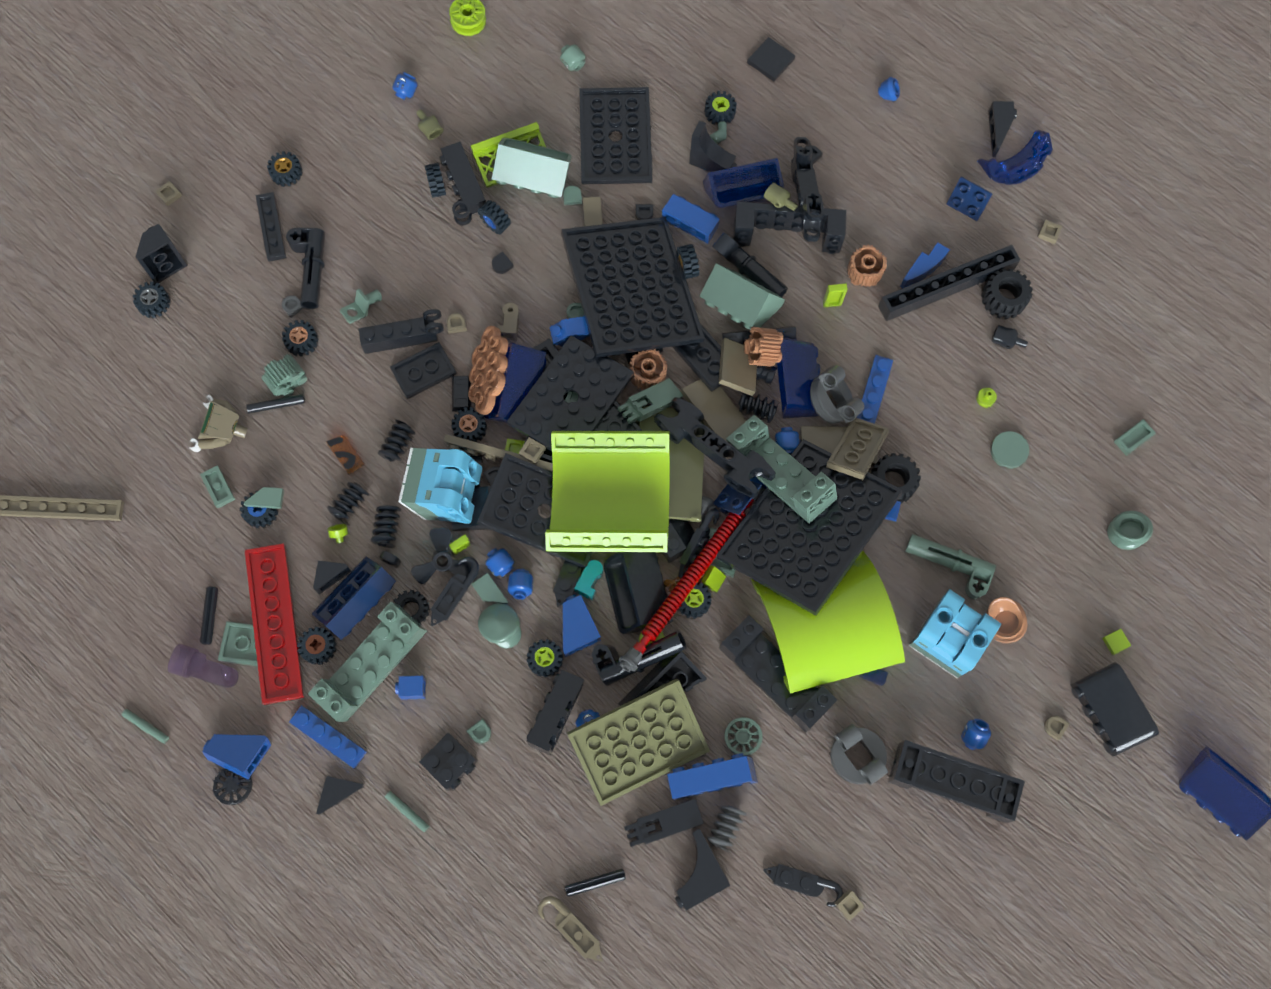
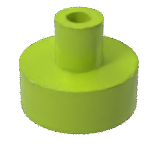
(986, 397)
(338, 531)

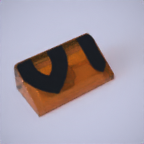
(345, 453)

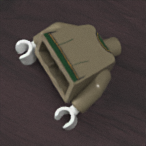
(218, 425)

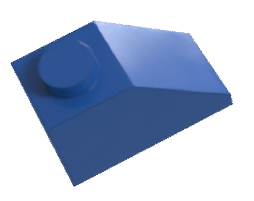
(565, 328)

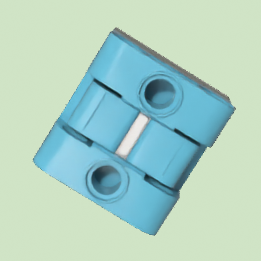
(440, 484)
(955, 635)

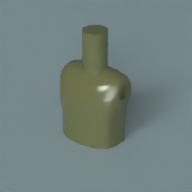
(429, 125)
(779, 197)

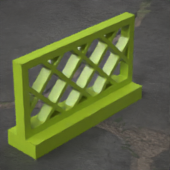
(490, 146)

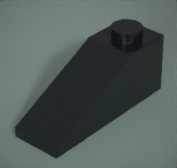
(1000, 119)

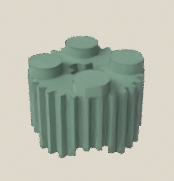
(284, 376)

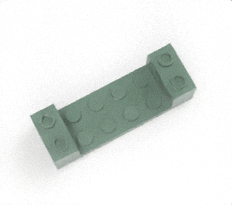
(792, 482)
(368, 664)

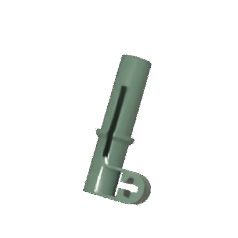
(956, 561)

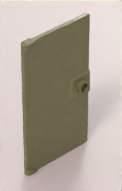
(685, 473)

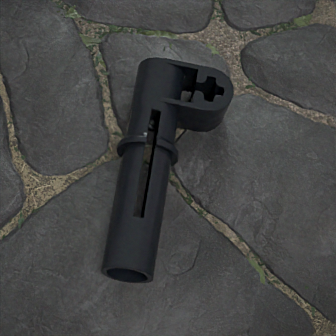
(312, 262)
(748, 265)
(614, 672)

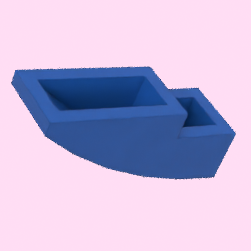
(925, 265)

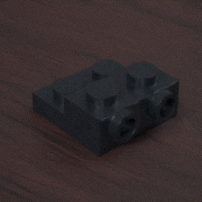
(448, 762)

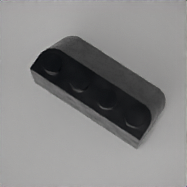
(634, 588)
(1114, 709)

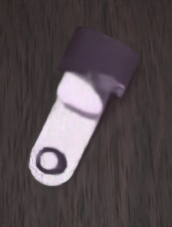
(189, 662)

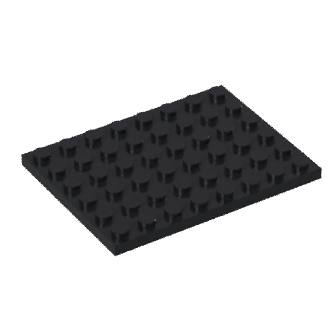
(631, 286)
(810, 558)

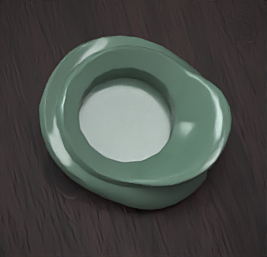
(1130, 530)
(500, 625)

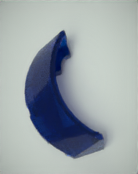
(1023, 164)

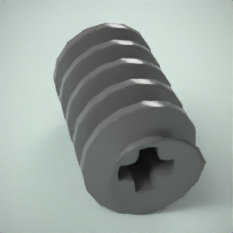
(726, 827)

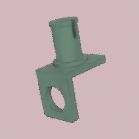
(361, 305)

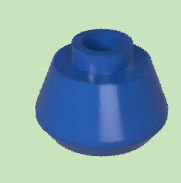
(889, 89)

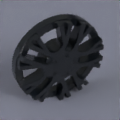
(231, 785)

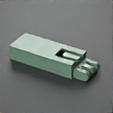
(658, 395)

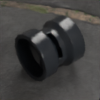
(766, 373)

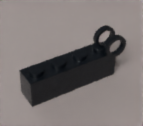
(464, 181)
(401, 333)

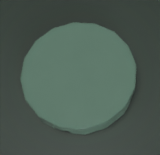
(1009, 449)

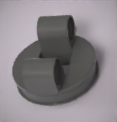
(846, 408)
(872, 743)

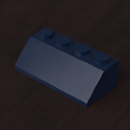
(354, 597)

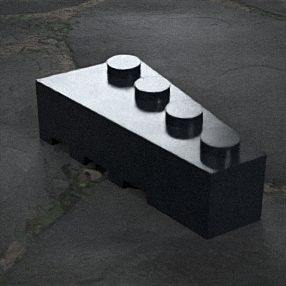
(668, 669)
(555, 712)

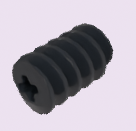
(758, 407)
(396, 441)
(347, 501)
(384, 526)

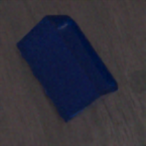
(742, 183)
(521, 374)
(795, 377)
(1226, 794)

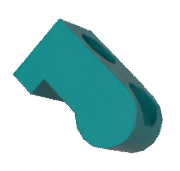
(588, 579)

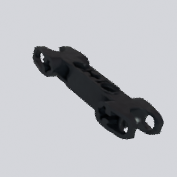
(807, 190)
(739, 467)

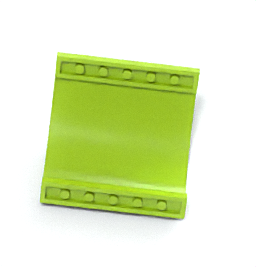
(610, 491)
(845, 639)

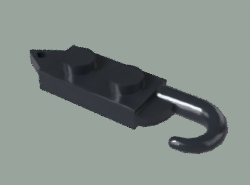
(698, 541)
(566, 581)
(453, 593)
(802, 881)

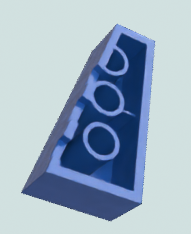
(712, 777)

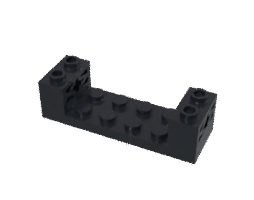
(768, 216)
(765, 667)
(957, 780)

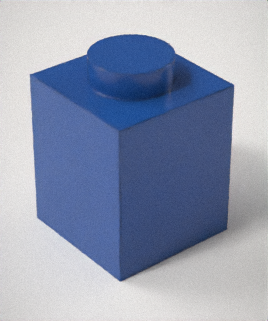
(411, 687)

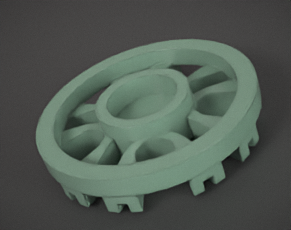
(743, 736)

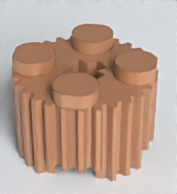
(866, 266)
(763, 346)
(647, 360)

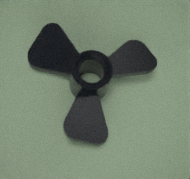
(440, 539)

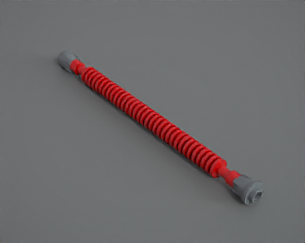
(684, 587)

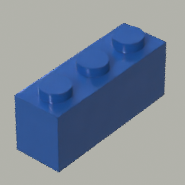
(690, 218)

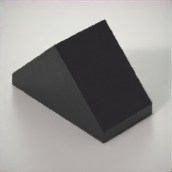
(328, 574)

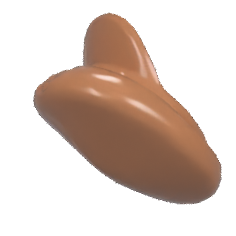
(1011, 616)

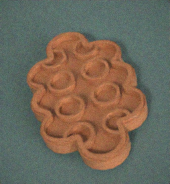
(488, 370)

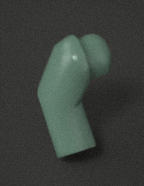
(721, 134)

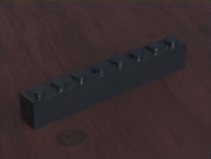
(947, 283)

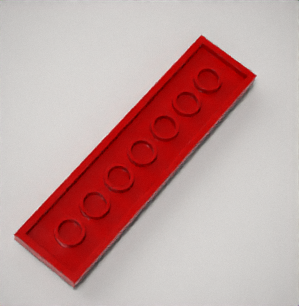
(274, 624)

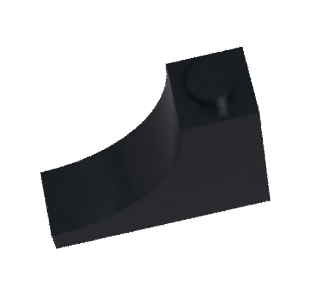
(708, 154)
(706, 877)

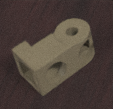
(511, 322)

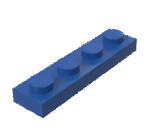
(875, 388)
(328, 737)

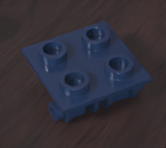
(969, 198)
(732, 500)

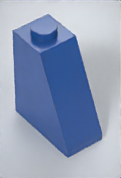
(578, 626)
(237, 752)

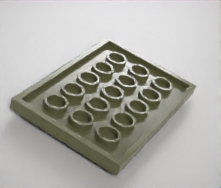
(638, 741)

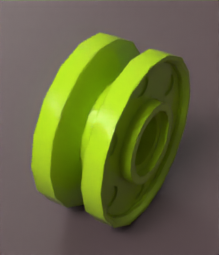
(467, 17)

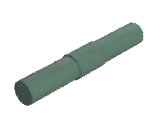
(145, 726)
(407, 811)

